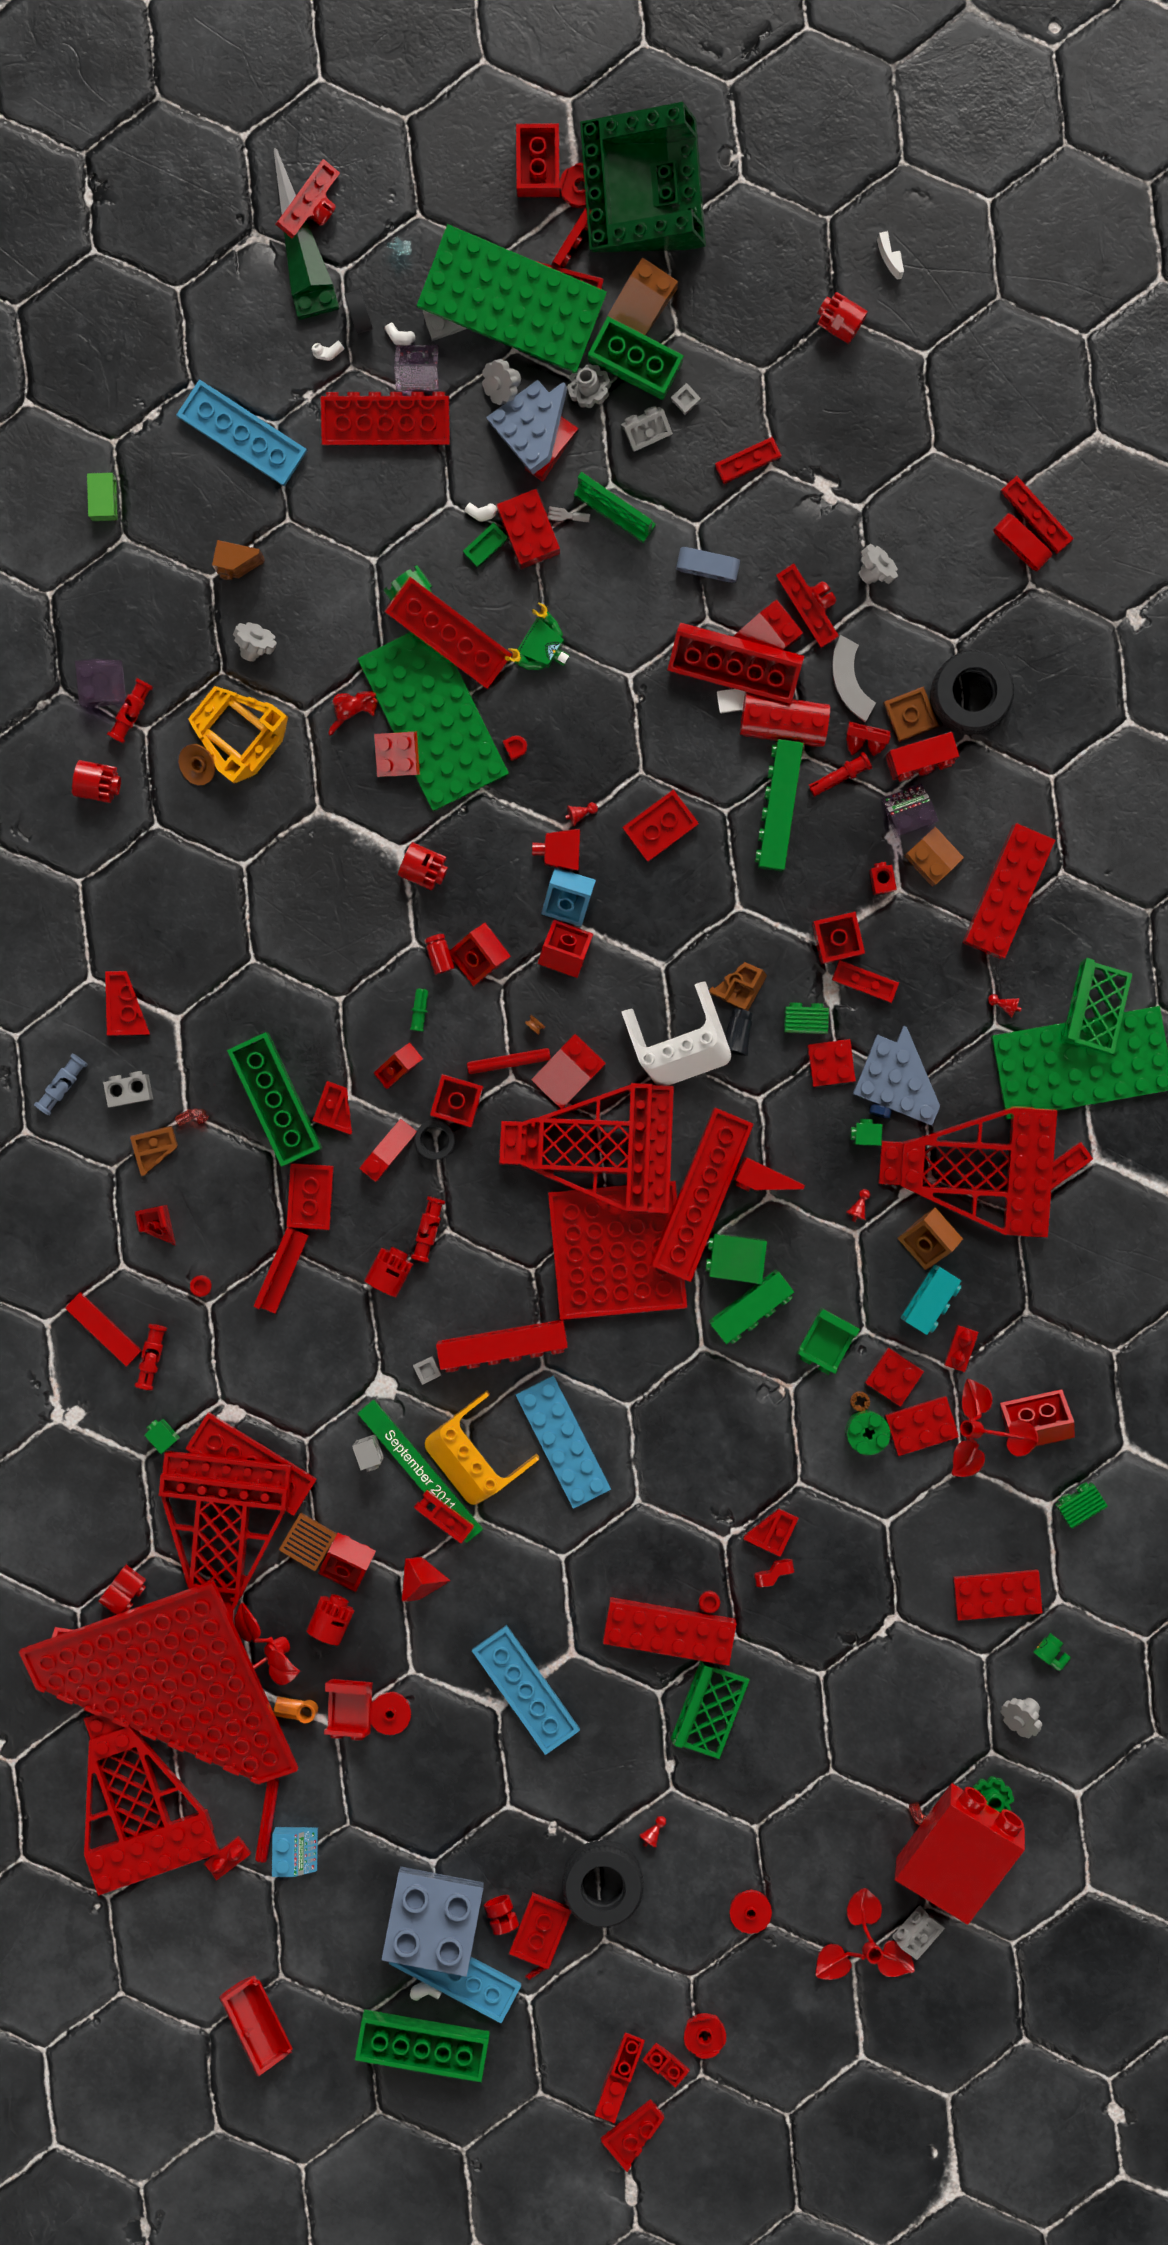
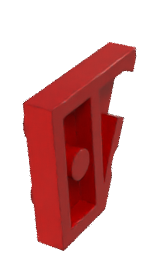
(773, 1532)

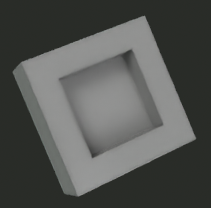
(685, 398)
(427, 1370)

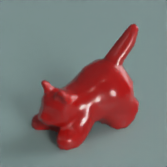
(347, 706)

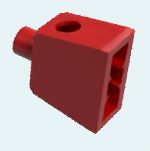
(560, 849)

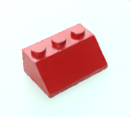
(1044, 1411)

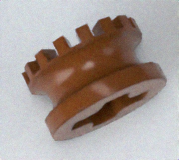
(534, 1024)
(866, 1403)

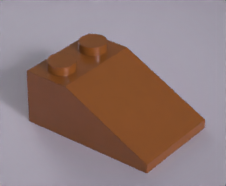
(643, 297)

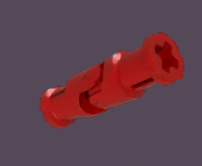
(133, 704)
(429, 1225)
(148, 1365)

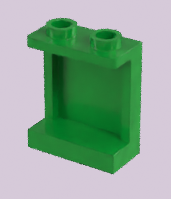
(827, 1341)

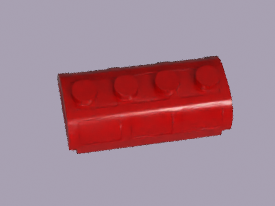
(777, 720)
(256, 2024)

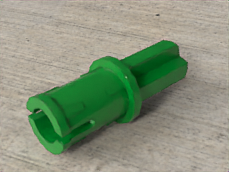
(419, 1010)

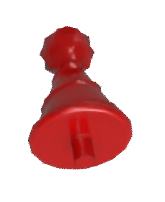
(575, 814)
(1007, 1005)
(858, 1208)
(651, 1835)

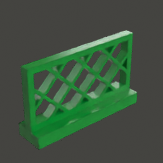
(613, 508)
(1079, 1000)
(693, 1702)

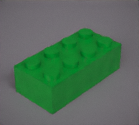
(635, 358)
(752, 1306)

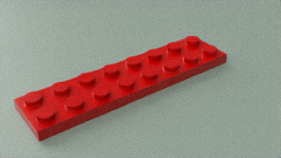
(702, 1194)

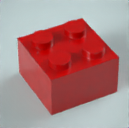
(838, 937)
(456, 1100)

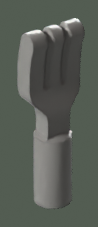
(561, 515)

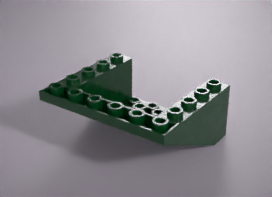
(643, 180)

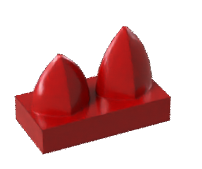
(859, 733)
(961, 1348)
(227, 1858)

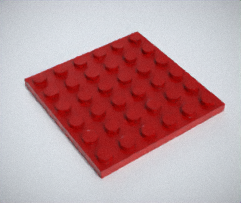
(608, 1255)

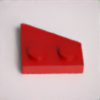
(334, 1108)

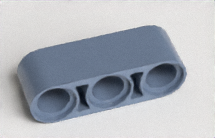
(708, 564)

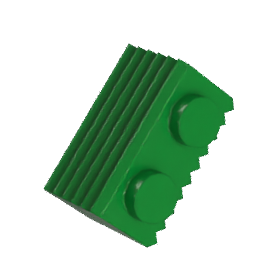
(806, 1019)
(1081, 1504)

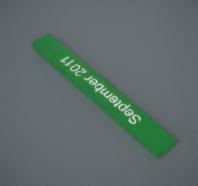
(413, 1461)

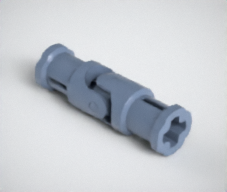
(56, 1090)

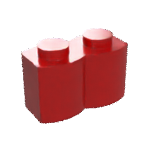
(122, 1590)

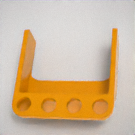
(463, 1461)

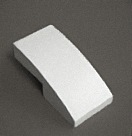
(892, 259)
(730, 700)

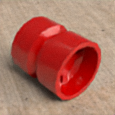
(501, 1916)

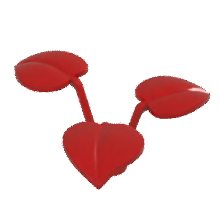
(967, 1457)
(280, 1667)
(891, 1962)

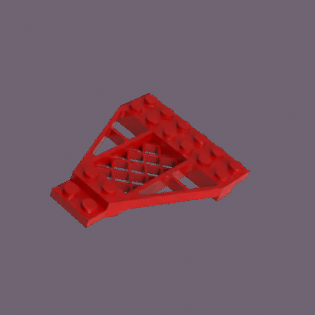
(647, 1148)
(1027, 1175)
(225, 1482)
(148, 1851)

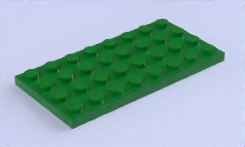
(511, 299)
(428, 696)
(1050, 1074)

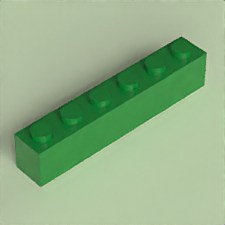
(780, 805)

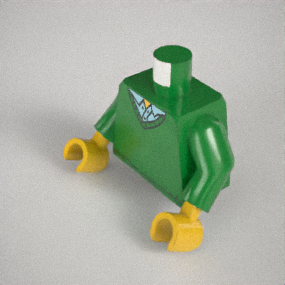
(540, 644)

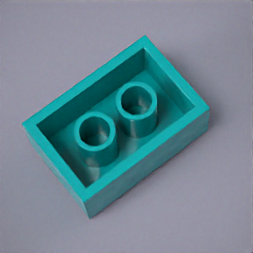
(931, 1299)

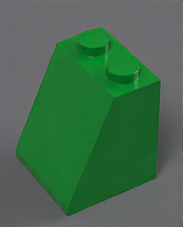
(736, 1258)

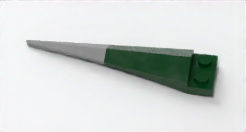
(309, 278)

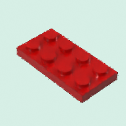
(997, 1595)

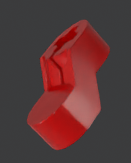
(769, 1577)

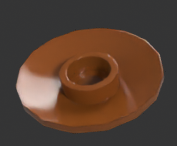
(190, 764)

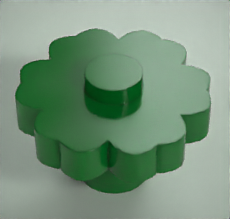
(995, 1792)

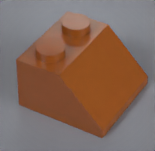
(235, 560)
(933, 856)
(930, 1238)

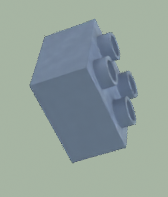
(433, 1921)

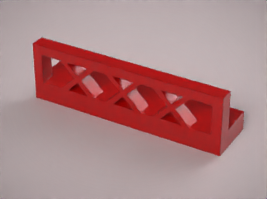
(281, 1270)

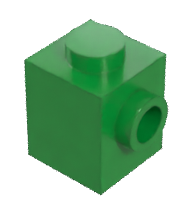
(866, 1133)
(161, 1435)

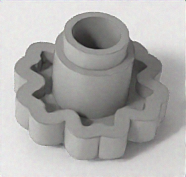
(500, 381)
(589, 386)
(877, 566)
(254, 640)
(1022, 1716)

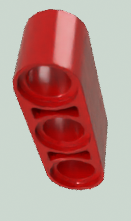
(1022, 542)

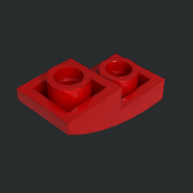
(666, 2064)

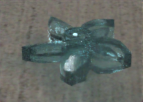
(401, 246)

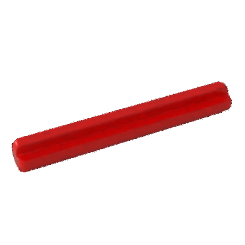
(508, 1061)
(267, 1820)

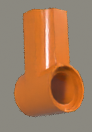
(293, 1709)

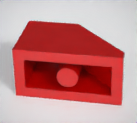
(398, 1065)

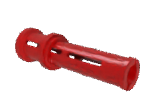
(849, 770)

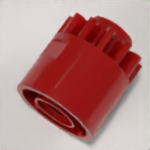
(841, 317)
(95, 781)
(423, 866)
(389, 1271)
(330, 1619)

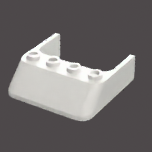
(685, 1054)

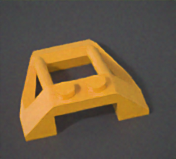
(271, 725)

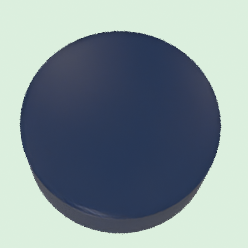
(880, 1111)

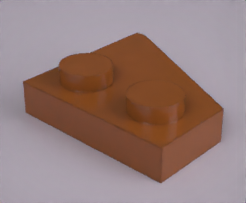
(153, 1147)

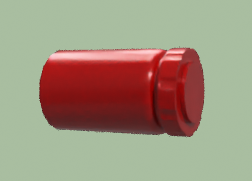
(439, 954)

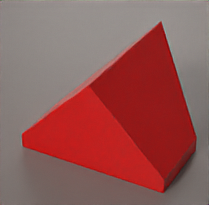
(156, 1222)
(420, 1579)

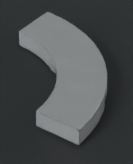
(846, 682)

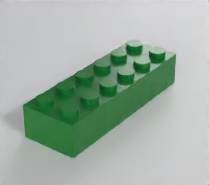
(274, 1099)
(422, 2045)

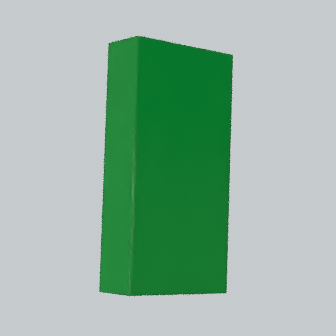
(485, 545)

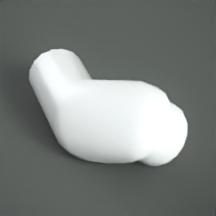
(399, 337)
(327, 353)
(481, 514)
(423, 1989)

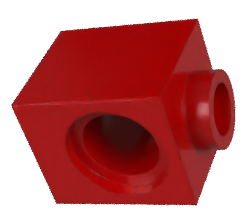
(880, 888)

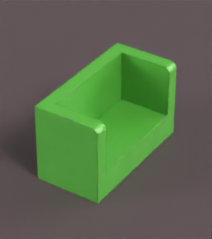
(102, 496)

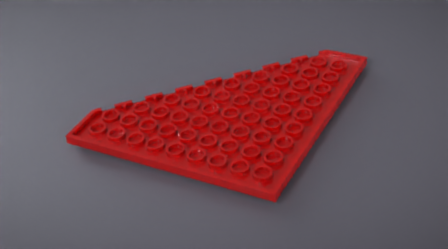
(174, 1677)

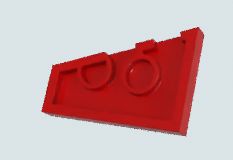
(122, 1006)
(631, 2134)

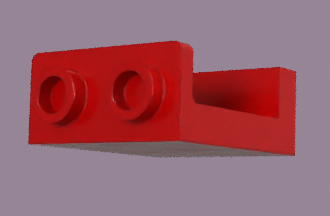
(349, 1709)

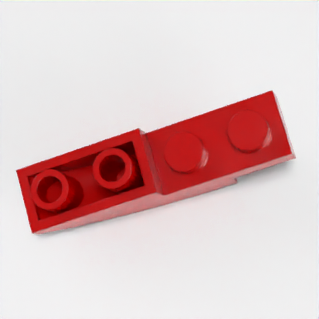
(618, 2077)

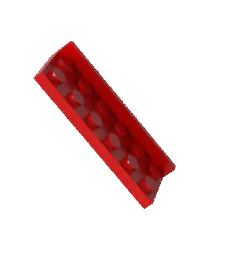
(385, 419)

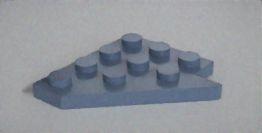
(531, 423)
(897, 1079)

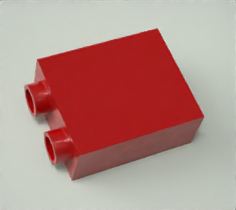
(961, 1852)

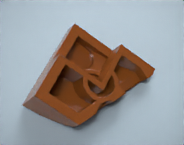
(741, 986)

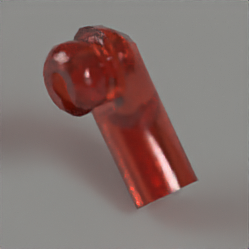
(199, 1114)
(916, 1813)

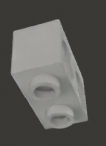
(128, 1094)
(368, 1453)

